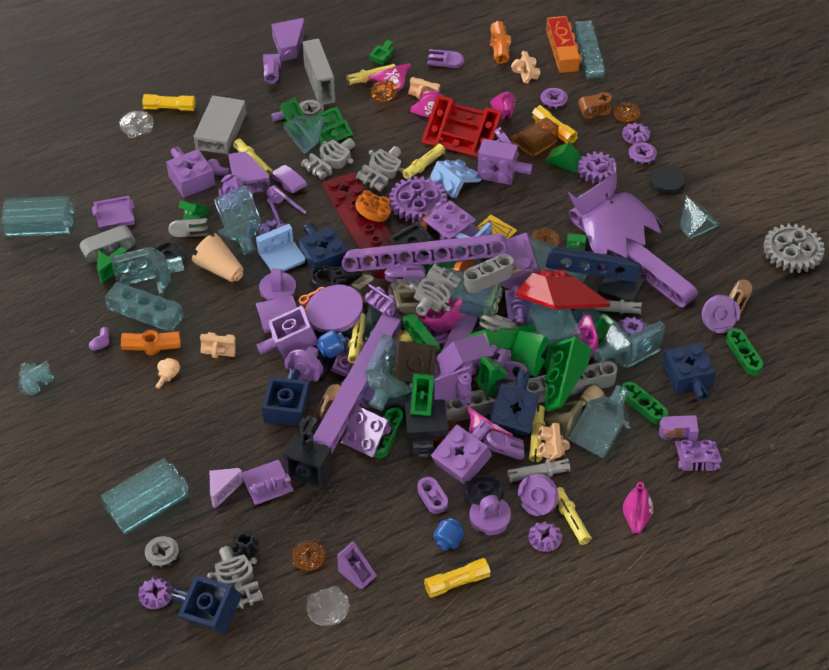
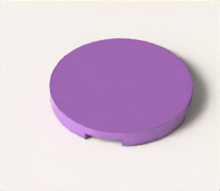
(334, 308)

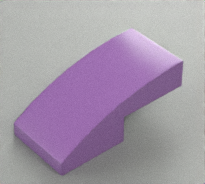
(289, 178)

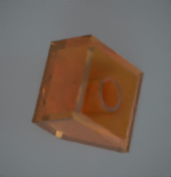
(536, 136)

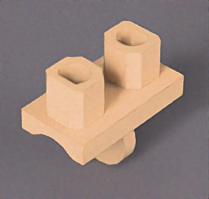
(526, 67)
(420, 86)
(218, 345)
(554, 443)

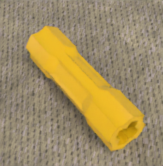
(155, 102)
(565, 132)
(471, 572)

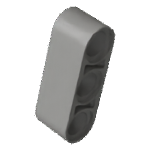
(107, 242)
(488, 273)

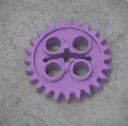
(416, 198)

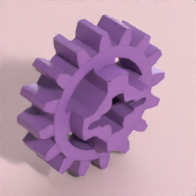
(596, 167)

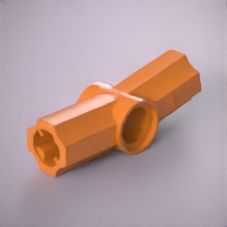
(500, 42)
(150, 341)

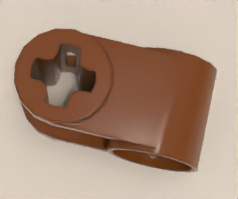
(594, 105)

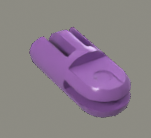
(445, 58)
(405, 272)
(504, 444)

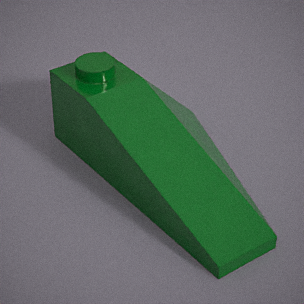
(502, 338)
(564, 366)

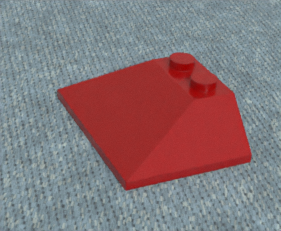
(459, 126)
(559, 291)

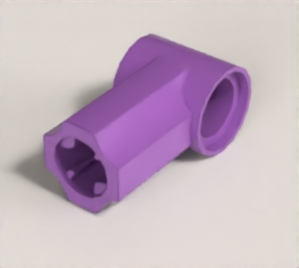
(271, 66)

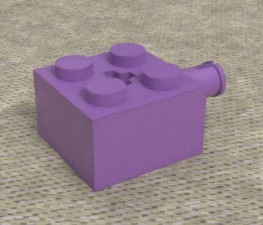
(499, 162)
(190, 172)
(289, 333)
(464, 354)
(463, 452)

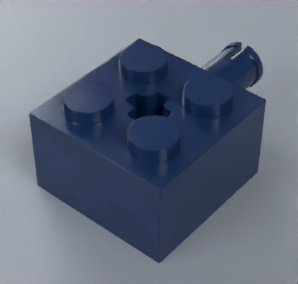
(322, 247)
(690, 369)
(286, 400)
(523, 401)
(208, 604)

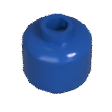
(331, 344)
(448, 534)

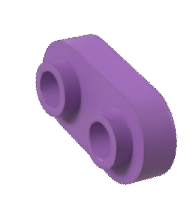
(432, 497)

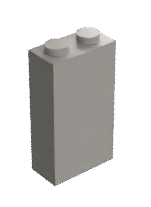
(319, 71)
(220, 125)

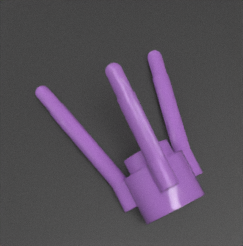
(275, 195)

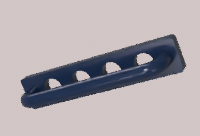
(556, 254)

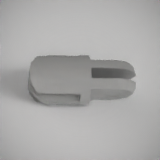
(187, 228)
(497, 322)

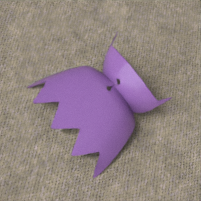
(610, 224)

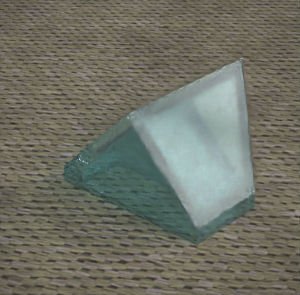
(305, 131)
(696, 219)

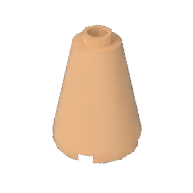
(218, 259)

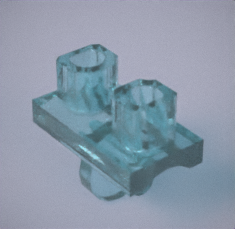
(31, 374)

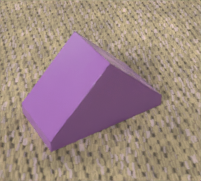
(355, 566)

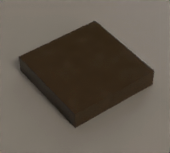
(413, 359)

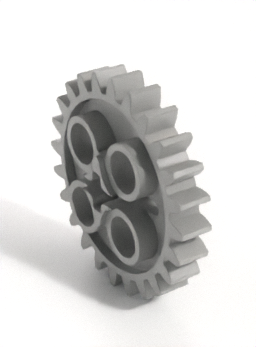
(793, 248)

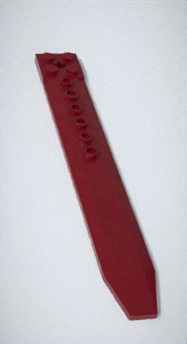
(362, 230)

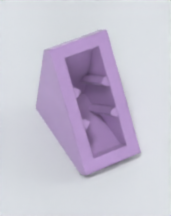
(223, 484)

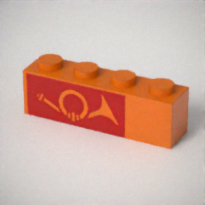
(563, 44)

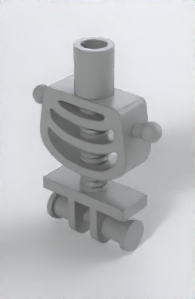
(332, 156)
(381, 168)
(435, 290)
(237, 573)

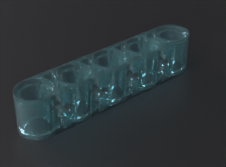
(589, 49)

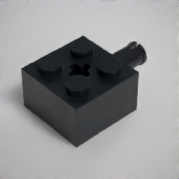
(308, 461)

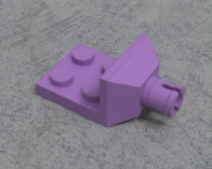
(523, 257)

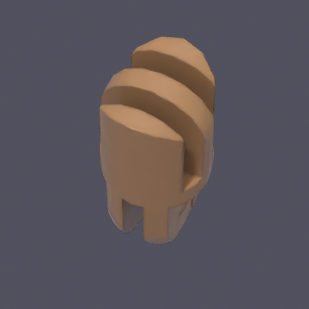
(741, 293)
(326, 401)

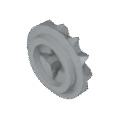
(313, 105)
(166, 544)

